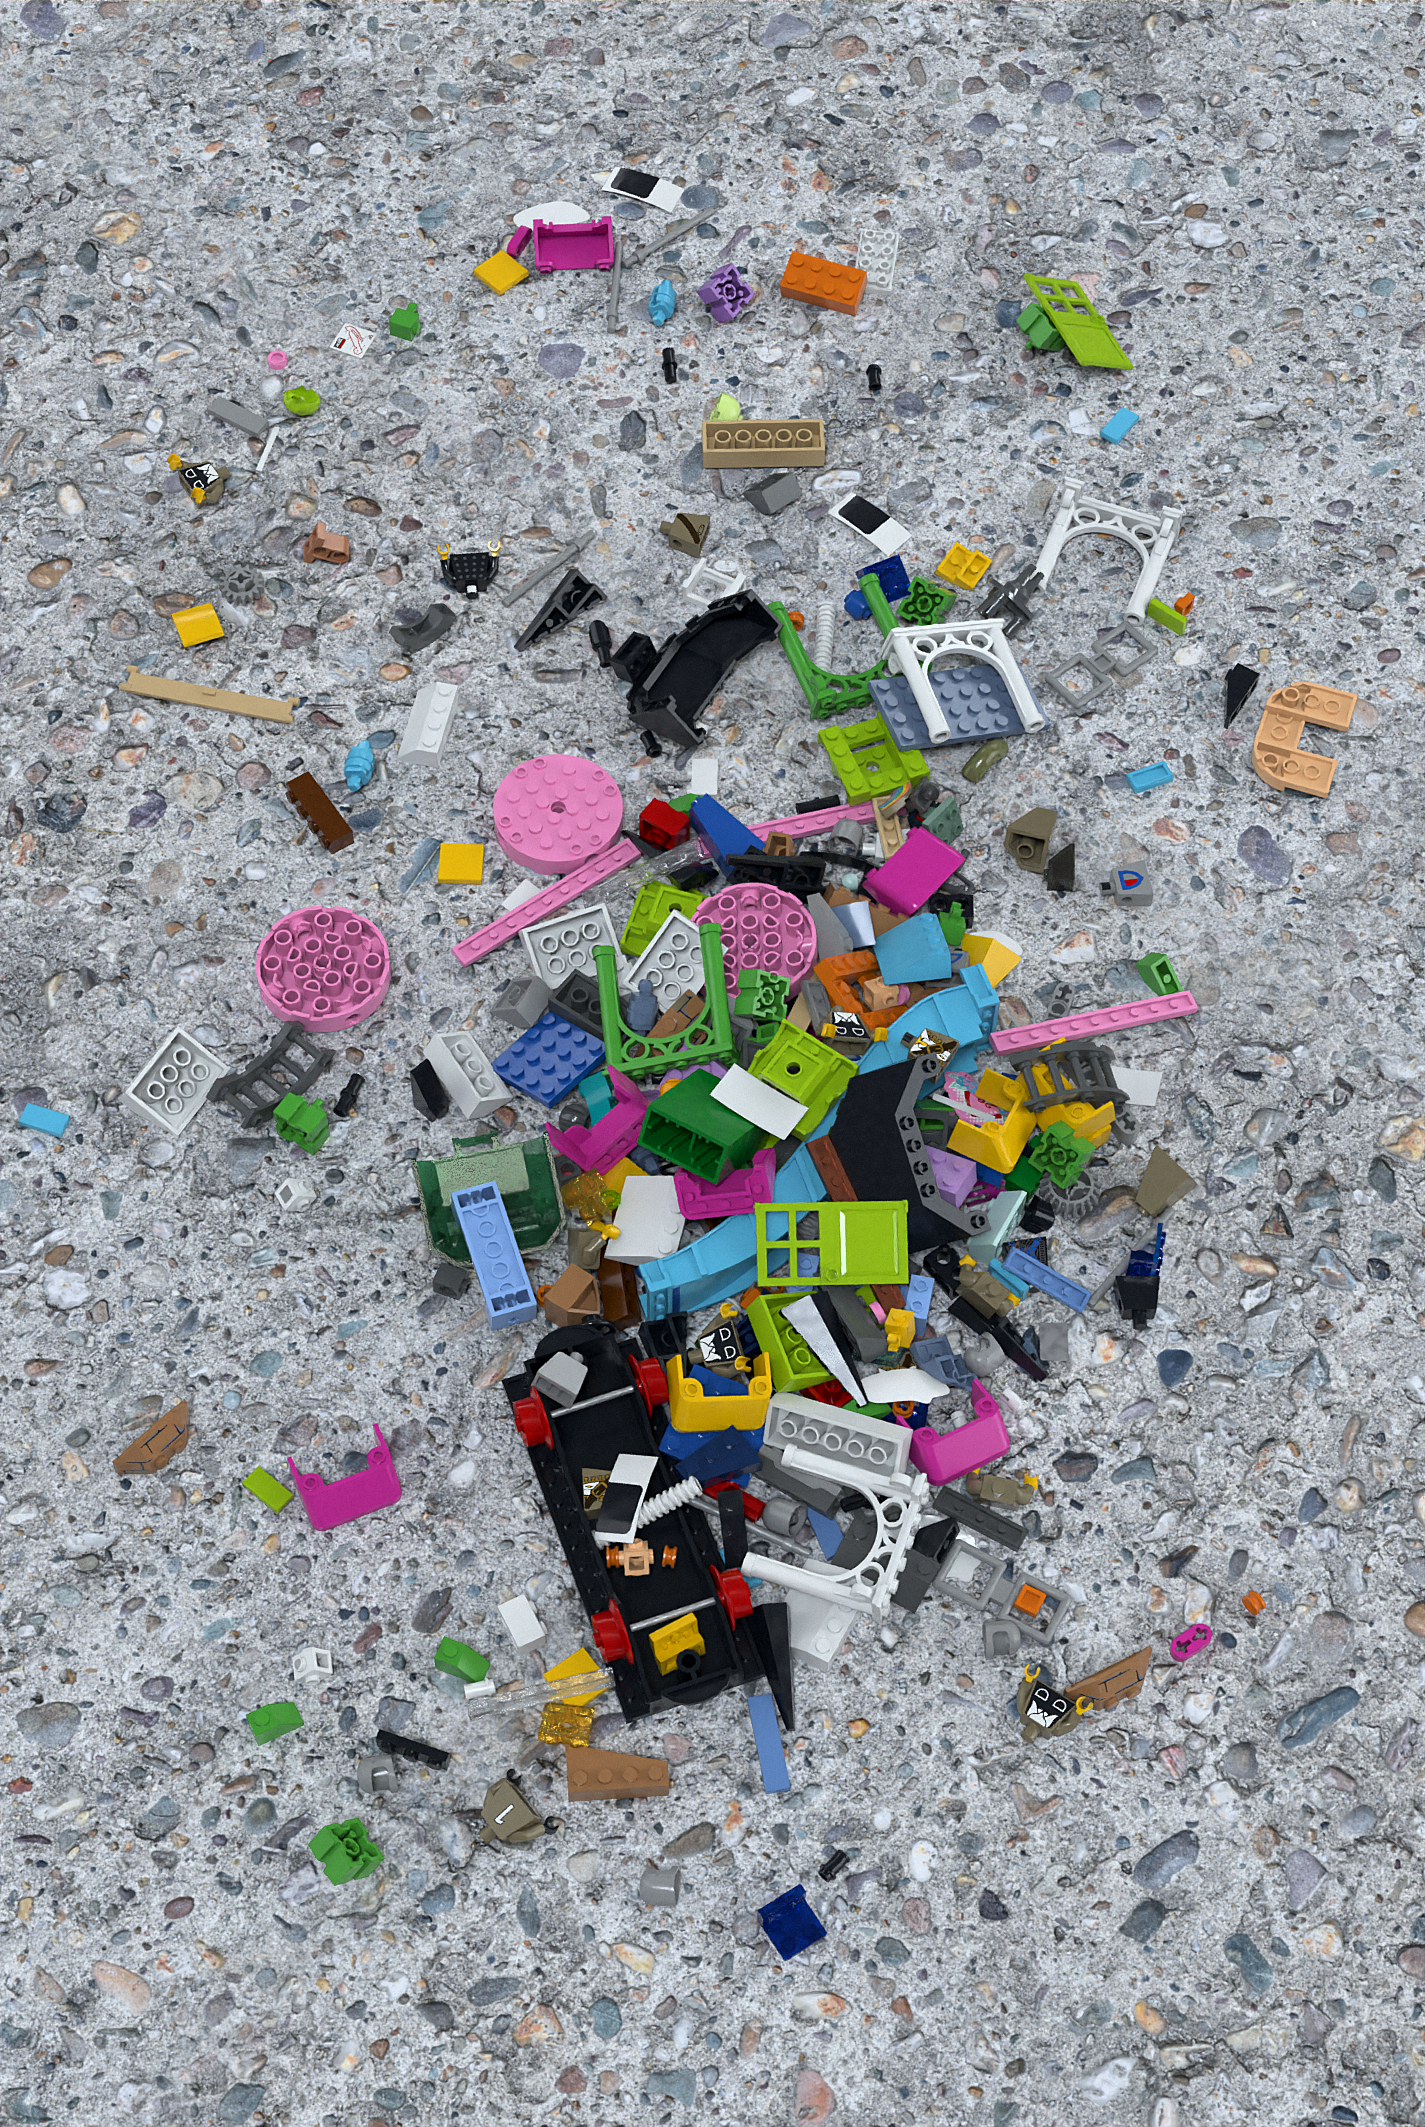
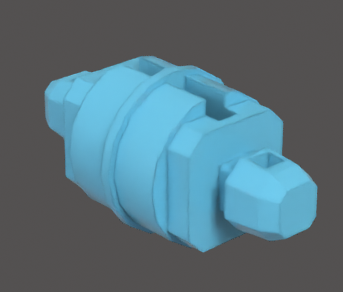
(662, 302)
(359, 765)

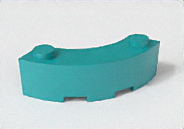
(598, 1095)

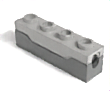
(817, 1493)

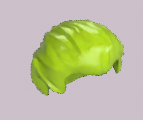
(301, 401)

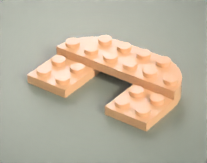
(1280, 730)

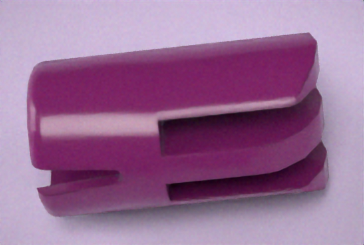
(987, 1189)

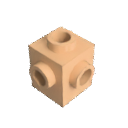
(878, 995)
(636, 1557)

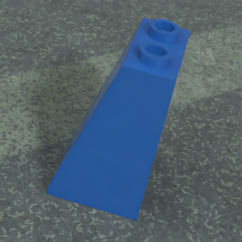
(721, 831)

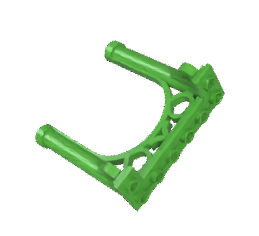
(815, 680)
(716, 1004)

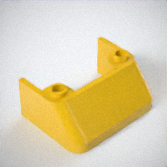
(1076, 1115)
(993, 1143)
(701, 1414)

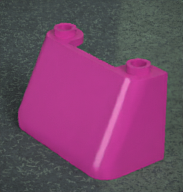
(573, 245)
(913, 872)
(731, 1196)

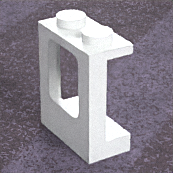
(700, 572)

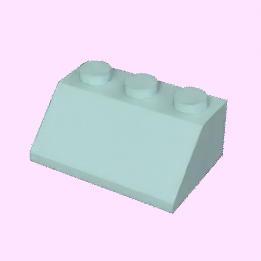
(1003, 1218)

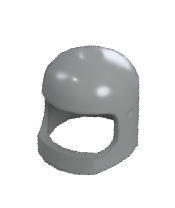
(847, 831)
(986, 1359)
(778, 1513)
(1000, 1638)
(377, 1774)
(661, 1886)

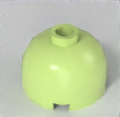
(726, 409)

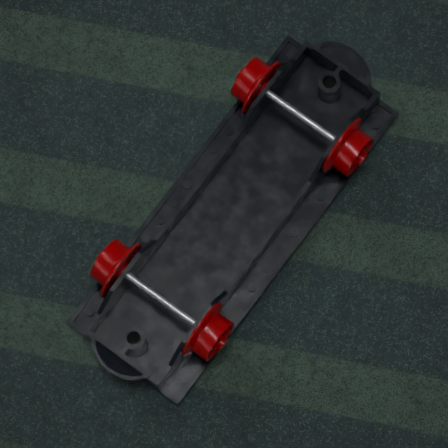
(616, 1415)

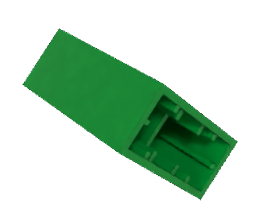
(699, 1130)

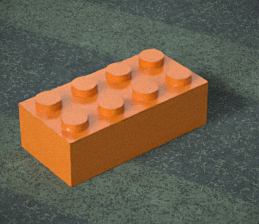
(823, 283)

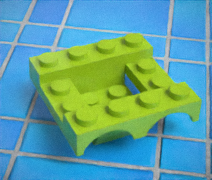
(893, 766)
(651, 912)
(818, 1083)

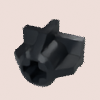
(1037, 1216)

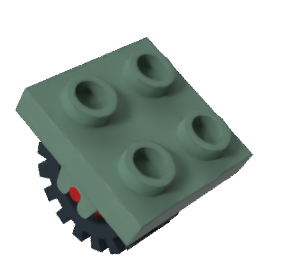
(939, 819)

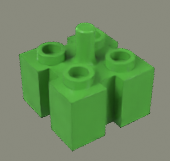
(1041, 329)
(926, 602)
(761, 996)
(302, 1123)
(1062, 1154)
(346, 1851)

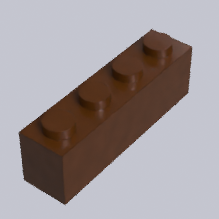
(319, 812)
(618, 1292)

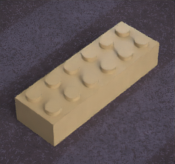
(763, 443)

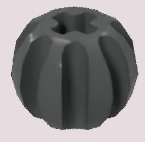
(574, 1115)

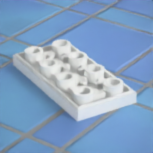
(878, 257)

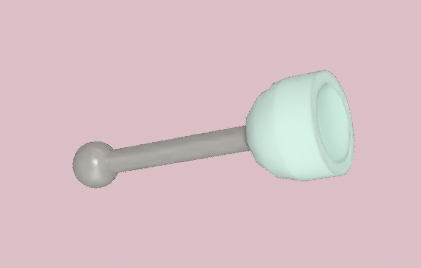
(849, 881)

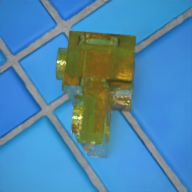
(585, 1193)
(579, 1717)

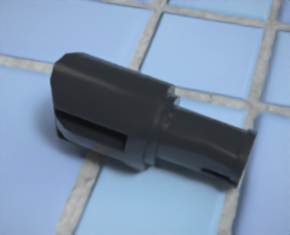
(601, 642)

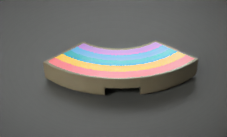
(896, 800)

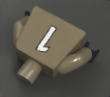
(511, 1814)

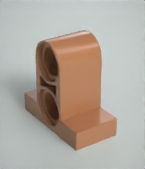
(326, 546)

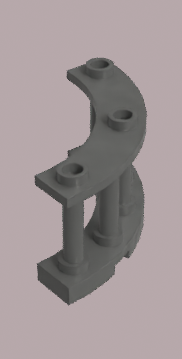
(1073, 1052)
(230, 1085)

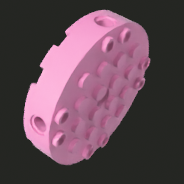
(557, 813)
(768, 922)
(323, 968)

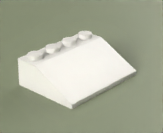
(567, 944)
(671, 961)
(173, 1082)
(647, 1221)
(818, 1624)

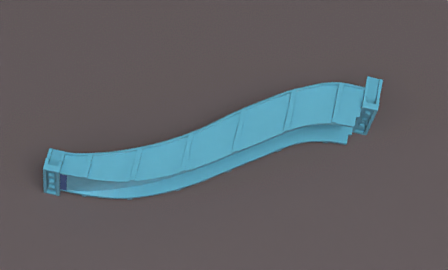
(725, 1257)

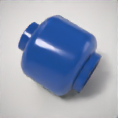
(857, 605)

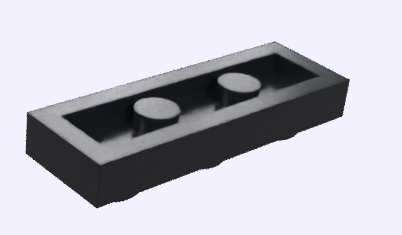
(412, 1750)

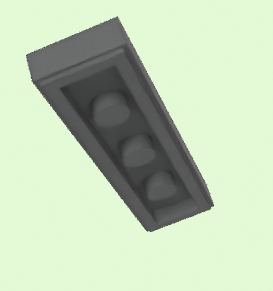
(980, 1518)

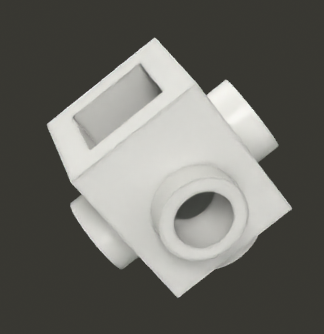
(295, 1194)
(312, 1665)

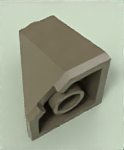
(1031, 838)
(1162, 1184)

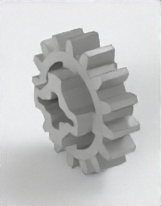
(241, 584)

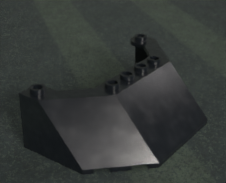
(695, 664)
(886, 1153)

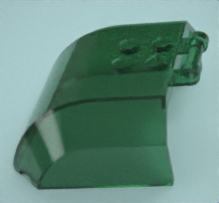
(525, 1183)

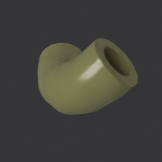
(985, 758)

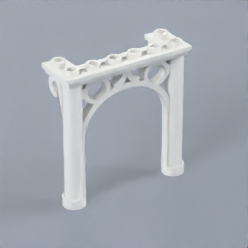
(1116, 522)
(987, 644)
(899, 1489)

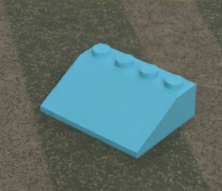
(913, 951)

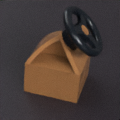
(576, 1301)

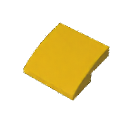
(963, 566)
(197, 624)
(673, 1639)

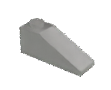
(831, 934)

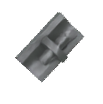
(922, 796)

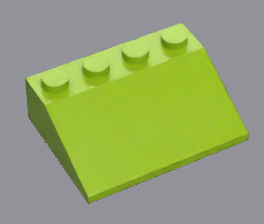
(790, 1360)

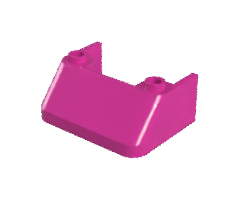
(611, 1136)
(963, 1448)
(353, 1495)

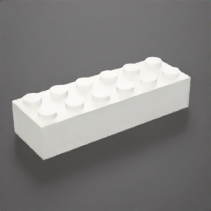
(837, 1434)

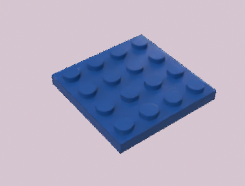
(549, 1059)
(682, 1445)

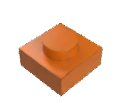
(1185, 604)
(750, 1295)
(1030, 1600)

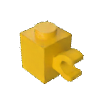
(899, 1329)

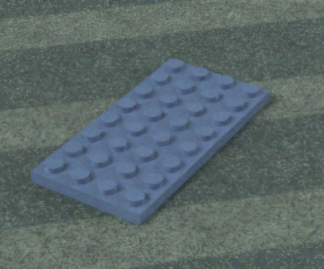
(969, 698)

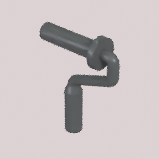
(957, 890)

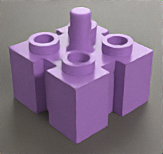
(725, 292)

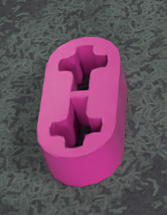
(519, 241)
(1193, 1646)

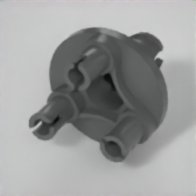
(1014, 597)

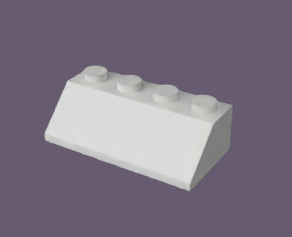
(429, 725)
(467, 1074)

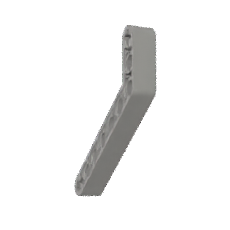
(1126, 1125)

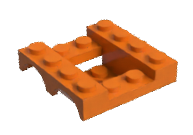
(840, 972)

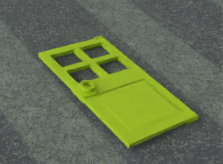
(1084, 334)
(855, 1243)

